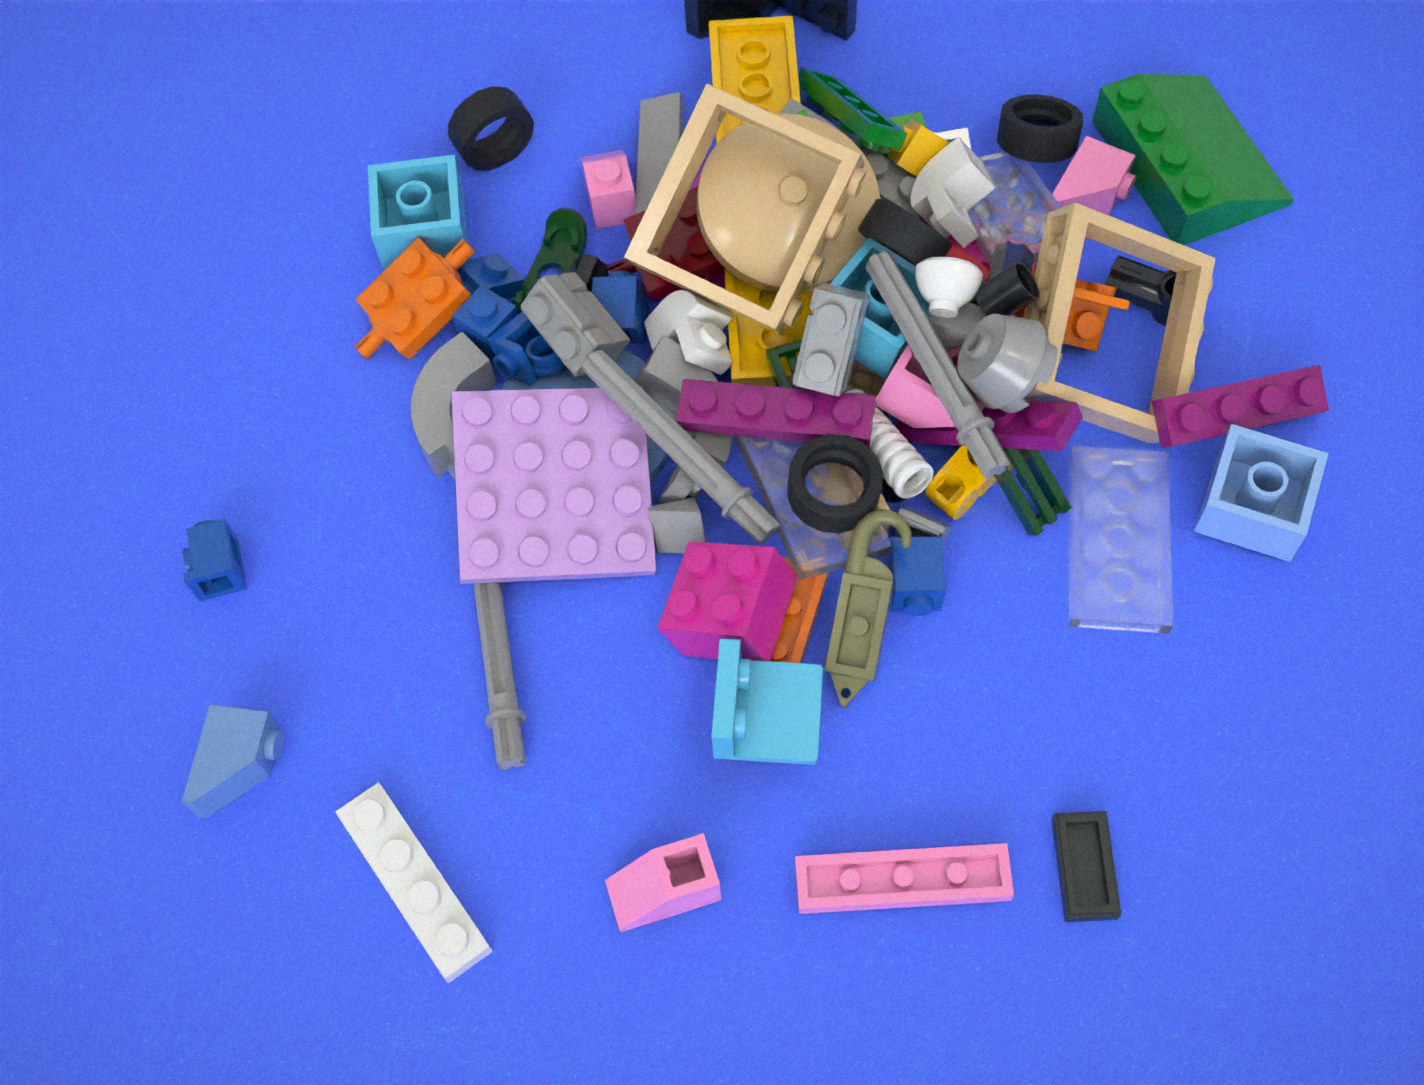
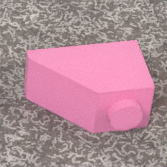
(1096, 177)
(609, 188)
(911, 396)

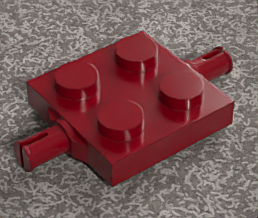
(682, 248)

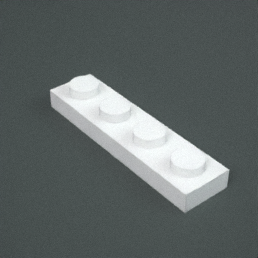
(414, 882)

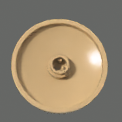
(763, 196)

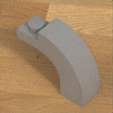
(453, 367)
(663, 381)

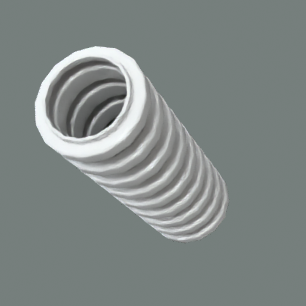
(901, 464)

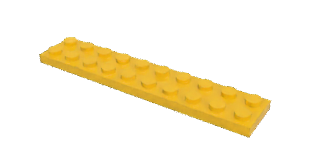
(758, 65)

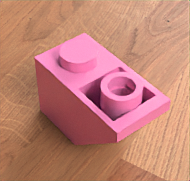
(664, 883)

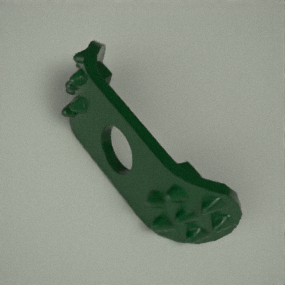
(562, 243)

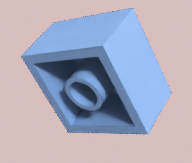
(1261, 492)

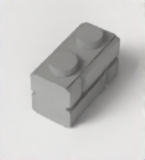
(572, 320)
(830, 339)

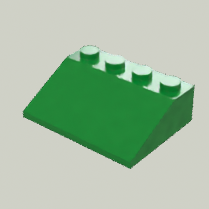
(1189, 154)

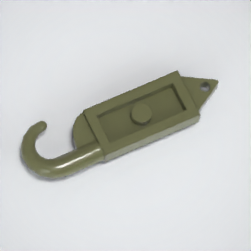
(862, 608)

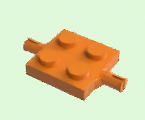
(413, 298)

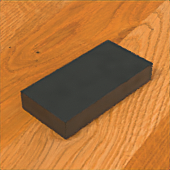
(1086, 866)

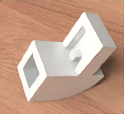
(948, 188)
(695, 326)

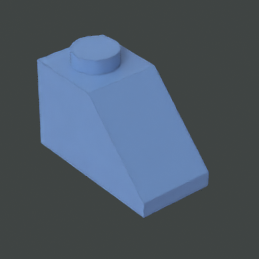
(231, 757)

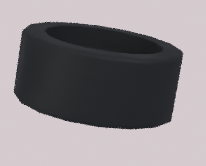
(478, 112)
(1039, 128)
(903, 233)
(840, 450)

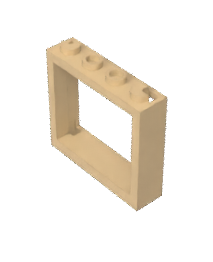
(678, 180)
(1056, 281)

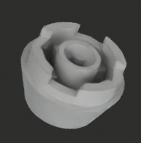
(1005, 360)

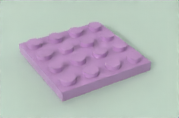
(549, 487)

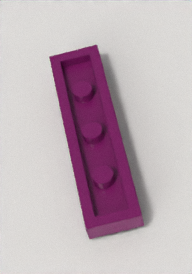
(1243, 403)
(773, 411)
(1036, 427)

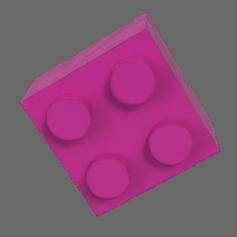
(728, 595)

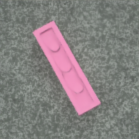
(903, 878)

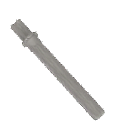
(951, 389)
(681, 447)
(503, 704)

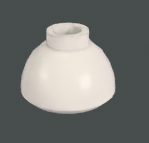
(947, 284)

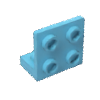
(765, 709)

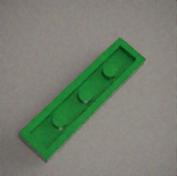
(853, 111)

